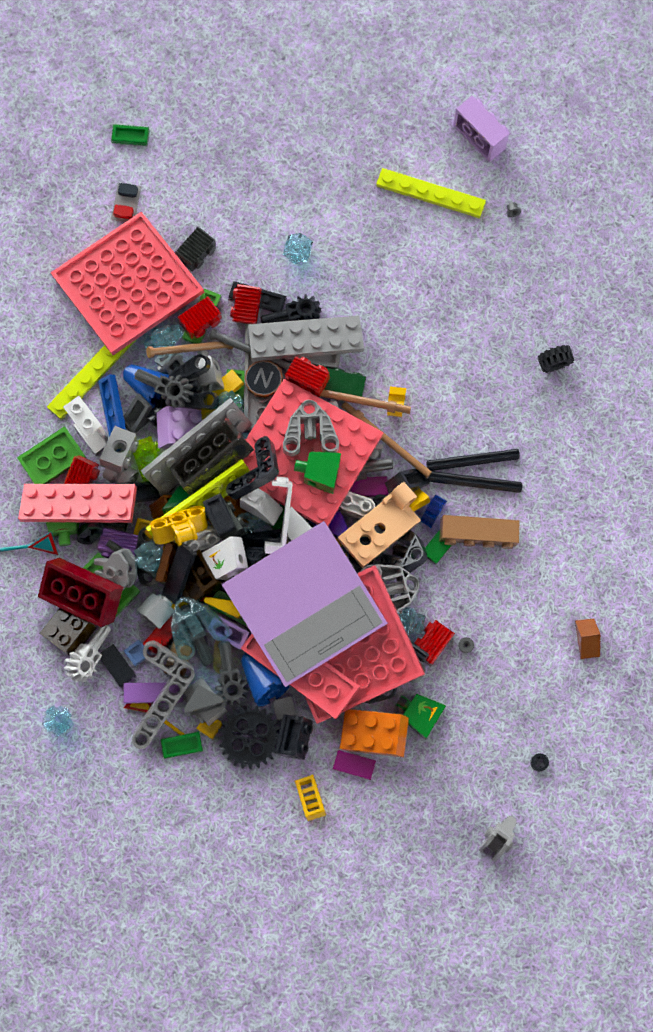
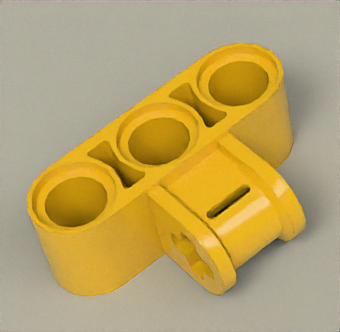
(179, 526)

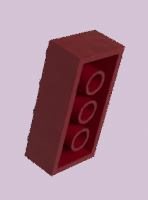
(80, 592)

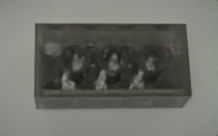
(211, 456)

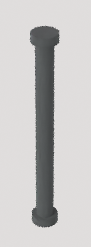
(243, 347)

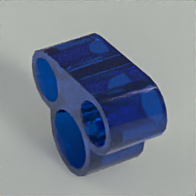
(433, 510)

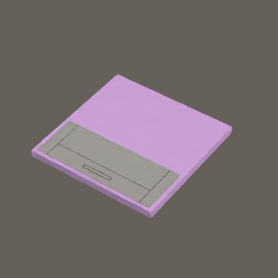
(304, 603)

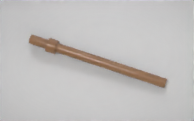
(391, 406)
(387, 440)

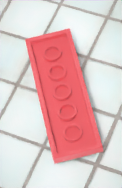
(78, 503)
(322, 686)

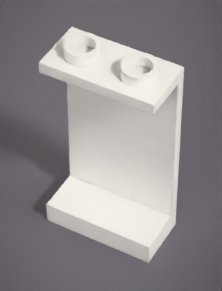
(87, 425)
(271, 547)

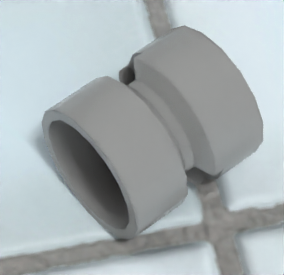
(128, 476)

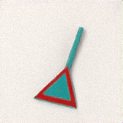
(43, 544)

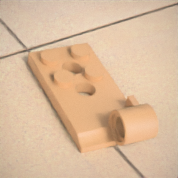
(392, 514)

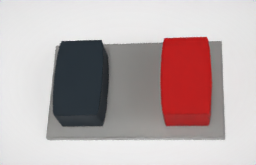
(125, 202)

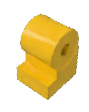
(398, 395)

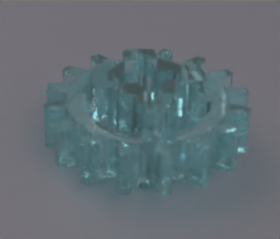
(164, 336)

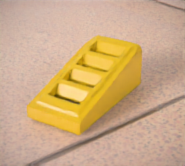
(223, 605)
(316, 813)

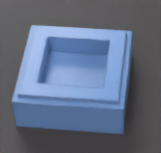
(135, 653)

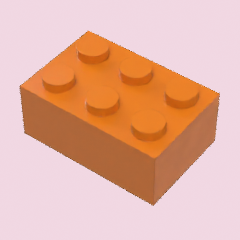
(374, 733)

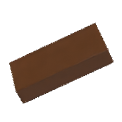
(166, 561)

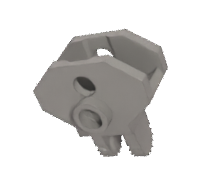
(117, 568)
(500, 837)

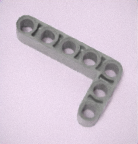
(165, 695)

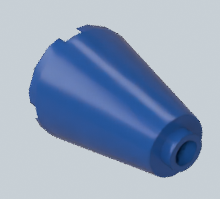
(144, 390)
(262, 681)

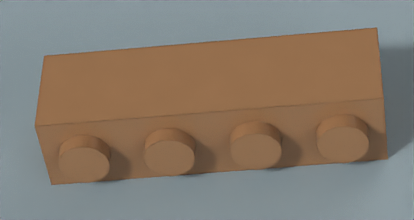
(479, 531)

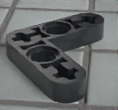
(241, 486)

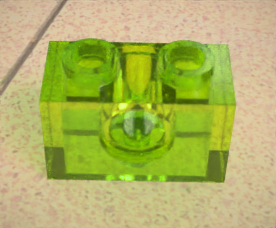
(145, 448)

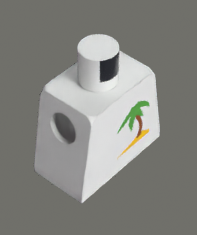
(226, 558)

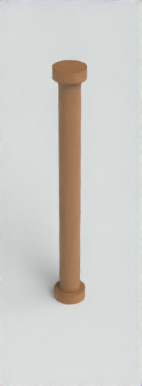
(151, 352)

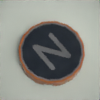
(263, 378)

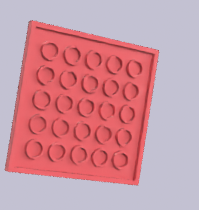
(127, 283)
(356, 445)
(380, 659)

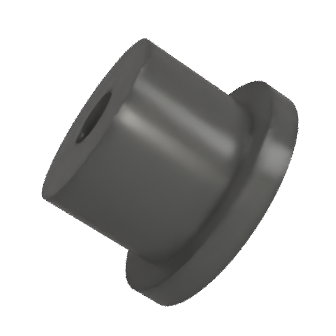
(513, 210)
(469, 642)

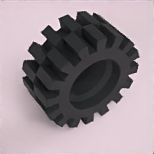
(556, 358)

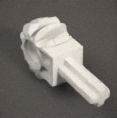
(87, 655)

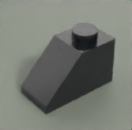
(412, 477)

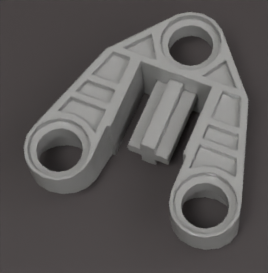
(326, 428)
(391, 572)

